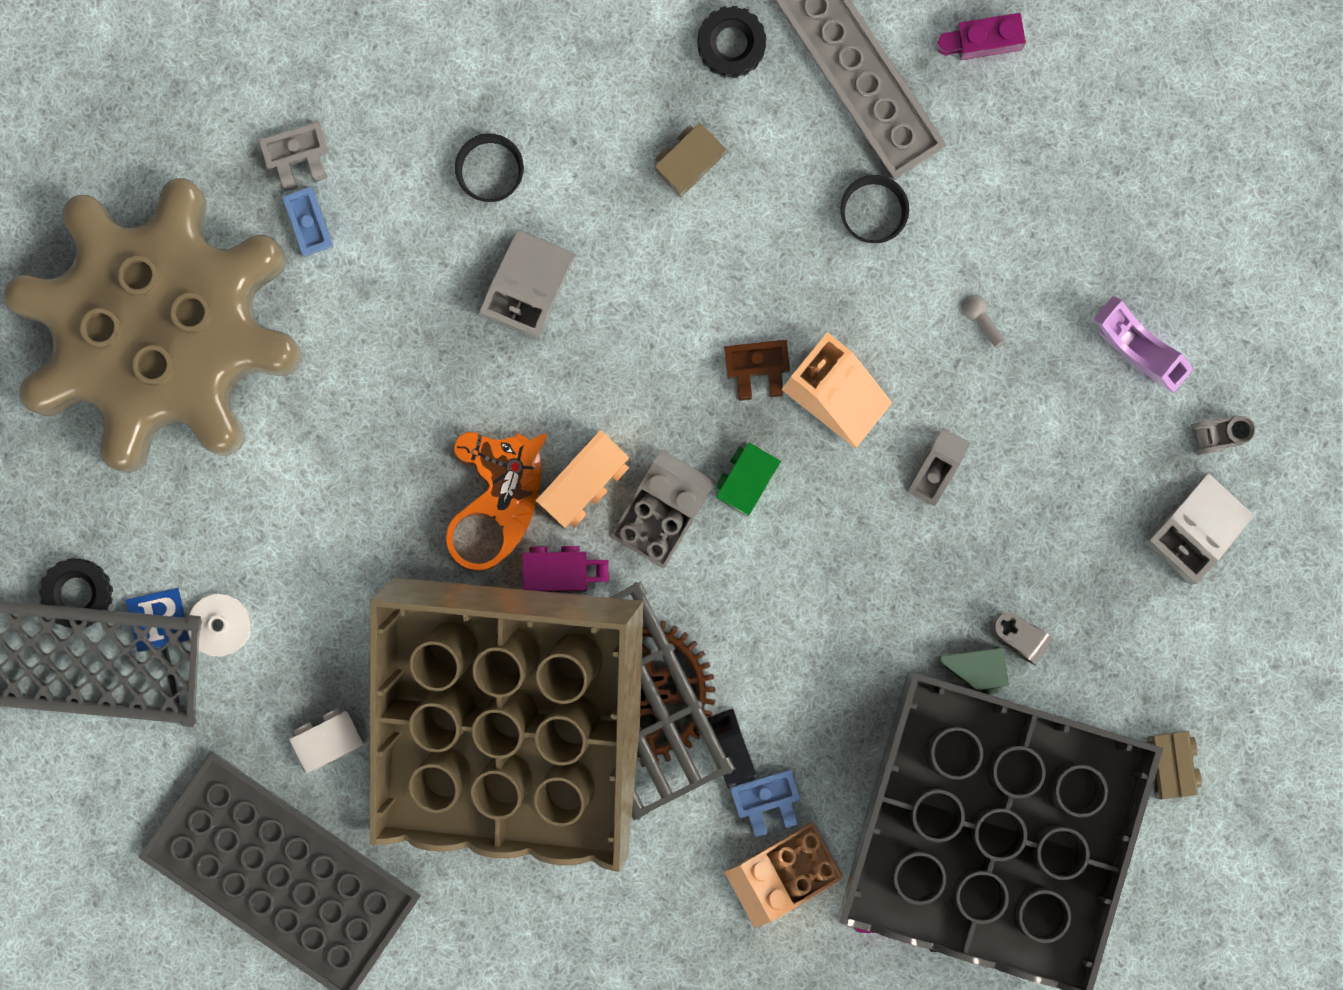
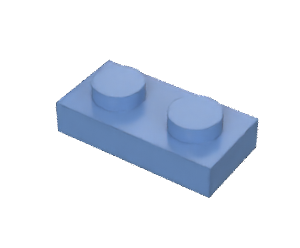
(307, 221)

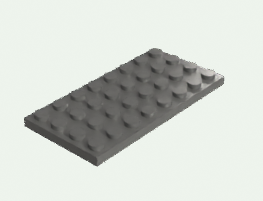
(279, 875)

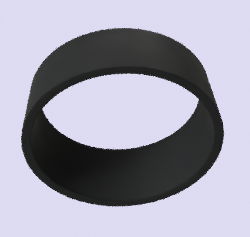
(484, 139)
(883, 181)

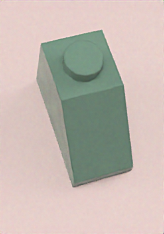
(979, 669)

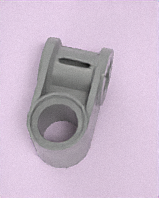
(1220, 434)
(1025, 640)

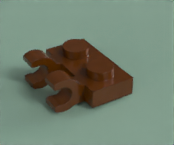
(757, 359)

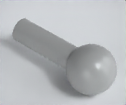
(975, 308)

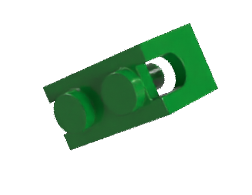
(747, 479)

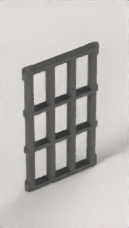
(666, 721)

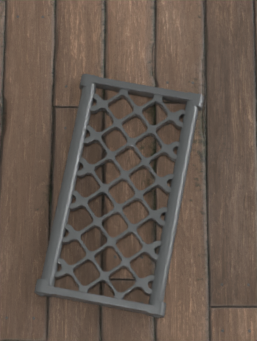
(192, 624)

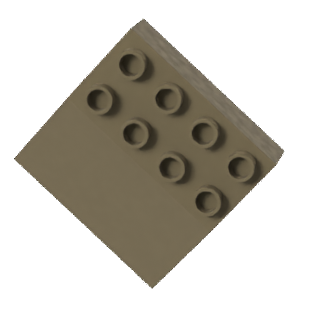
(504, 721)

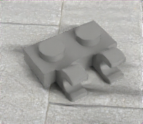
(295, 147)

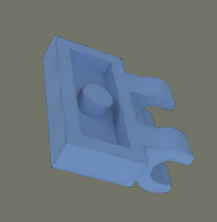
(764, 795)

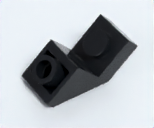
(732, 742)

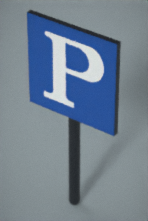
(165, 604)

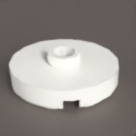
(235, 621)

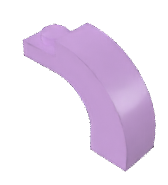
(1140, 346)

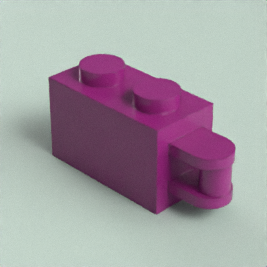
(984, 37)
(560, 570)

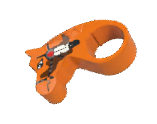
(513, 477)

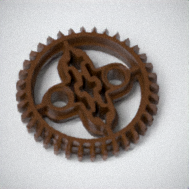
(697, 680)

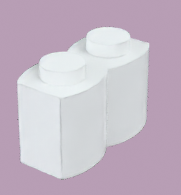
(326, 741)

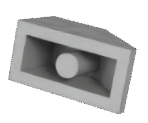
(939, 467)

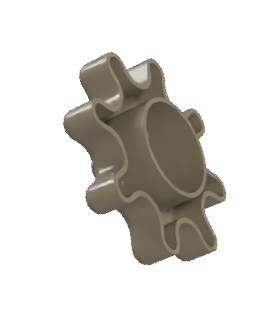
(153, 325)

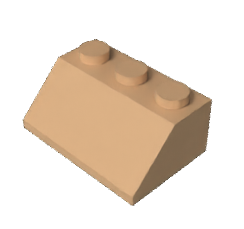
(584, 480)

